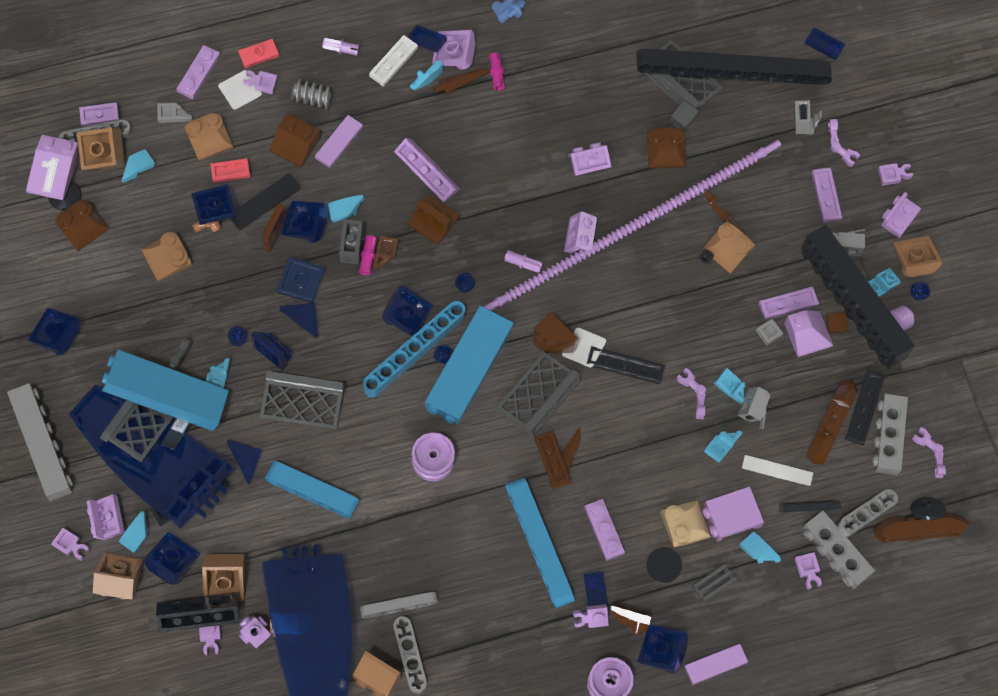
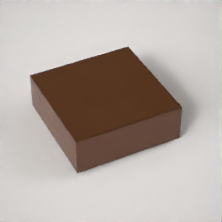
(836, 323)

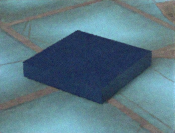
(300, 280)

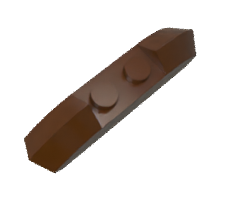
(832, 422)
(912, 529)

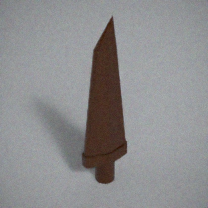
(454, 82)
(570, 450)

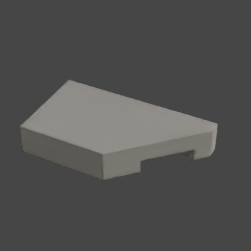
(172, 113)

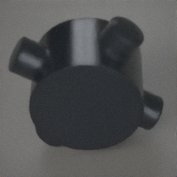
(706, 256)

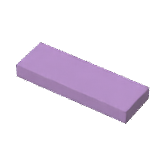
(339, 141)
(826, 195)
(788, 303)
(716, 664)

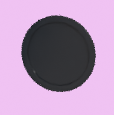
(72, 196)
(928, 508)
(664, 565)

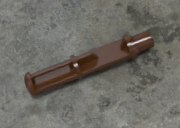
(724, 215)

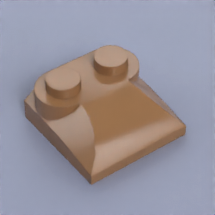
(208, 136)
(729, 246)
(166, 256)
(917, 256)

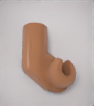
(215, 226)

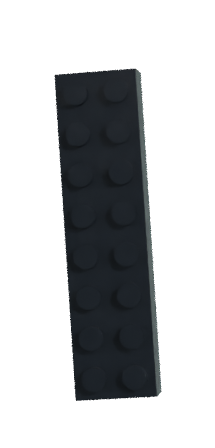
(857, 297)

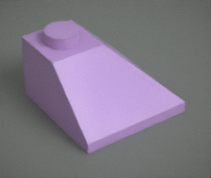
(807, 332)

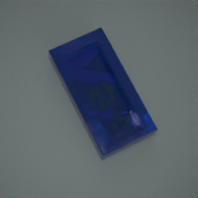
(427, 38)
(825, 43)
(595, 589)

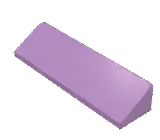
(426, 169)

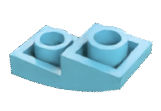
(884, 282)

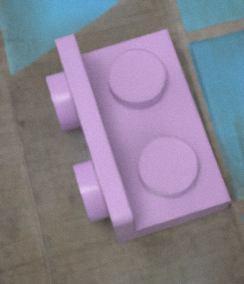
(590, 159)
(900, 216)
(580, 232)

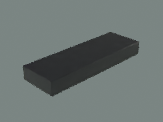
(809, 506)

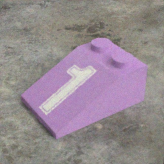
(53, 167)

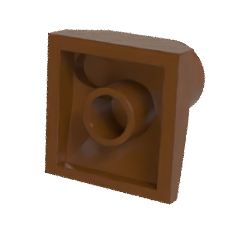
(666, 148)
(80, 224)
(631, 617)

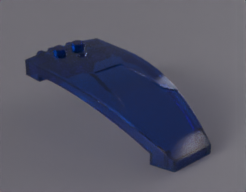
(166, 479)
(310, 621)

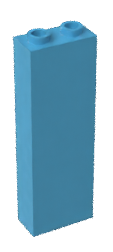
(468, 365)
(164, 390)

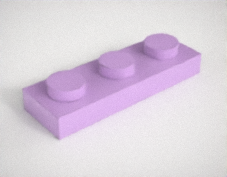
(198, 72)
(604, 530)

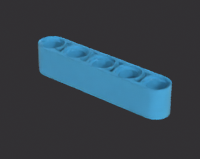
(311, 489)

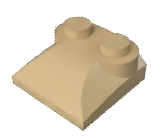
(685, 524)

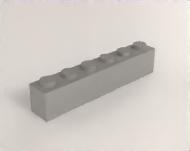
(39, 442)

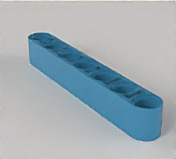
(412, 357)
(539, 542)

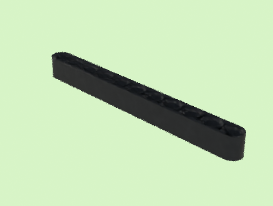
(734, 66)

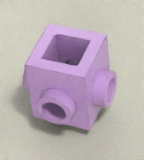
(258, 636)

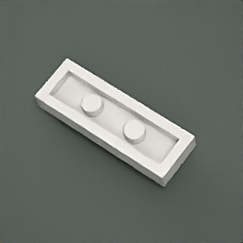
(393, 60)

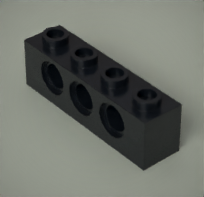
(197, 612)

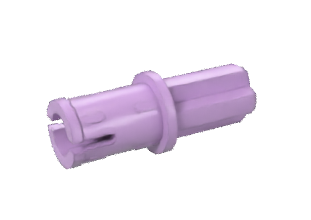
(340, 46)
(523, 261)

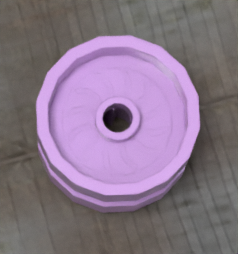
(425, 448)
(610, 669)

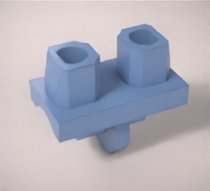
(508, 9)

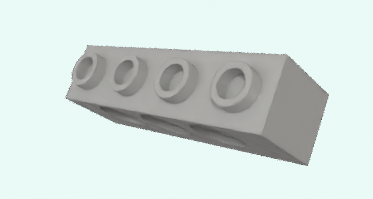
(898, 407)
(849, 553)

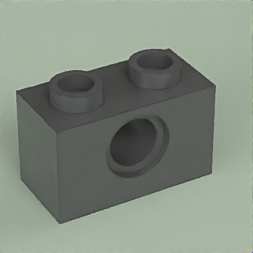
(351, 241)

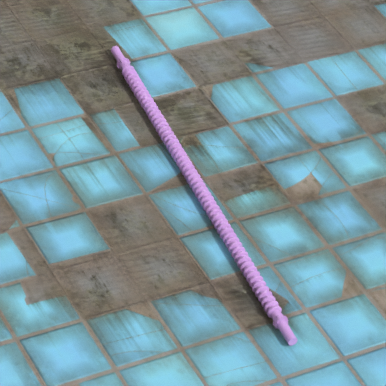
(695, 190)

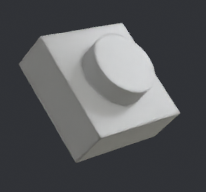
(769, 332)

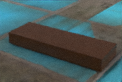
(552, 460)

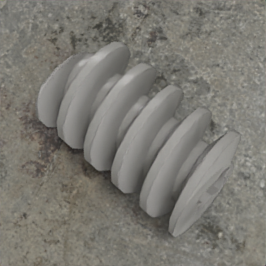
(311, 94)

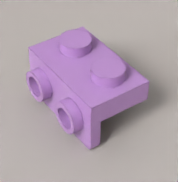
(105, 517)

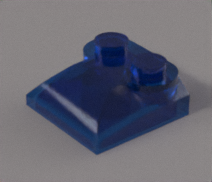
(213, 204)
(306, 220)
(406, 310)
(55, 331)
(271, 349)
(170, 559)
(663, 649)

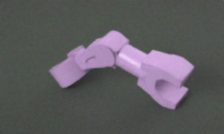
(836, 147)
(699, 389)
(936, 448)

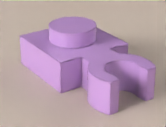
(263, 81)
(892, 174)
(68, 543)
(808, 566)
(595, 616)
(210, 635)

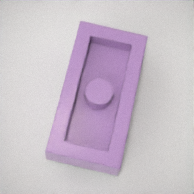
(98, 114)

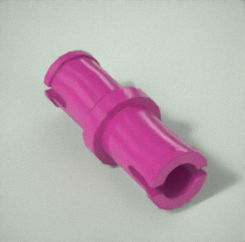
(497, 71)
(368, 255)

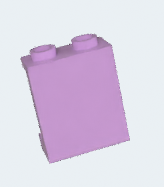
(732, 513)

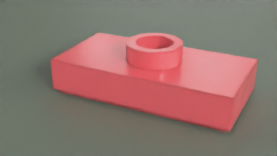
(258, 53)
(230, 170)

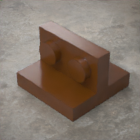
(432, 219)

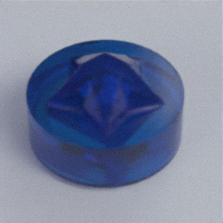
(464, 282)
(920, 290)
(237, 336)
(442, 353)

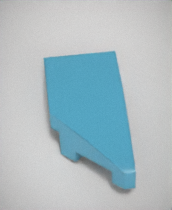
(430, 75)
(136, 164)
(345, 207)
(218, 374)
(731, 385)
(721, 445)
(136, 533)
(759, 549)

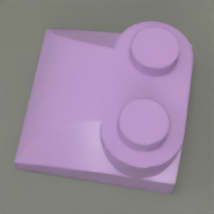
(457, 49)

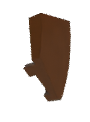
(385, 251)

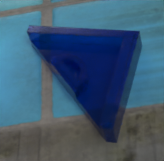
(302, 315)
(246, 458)

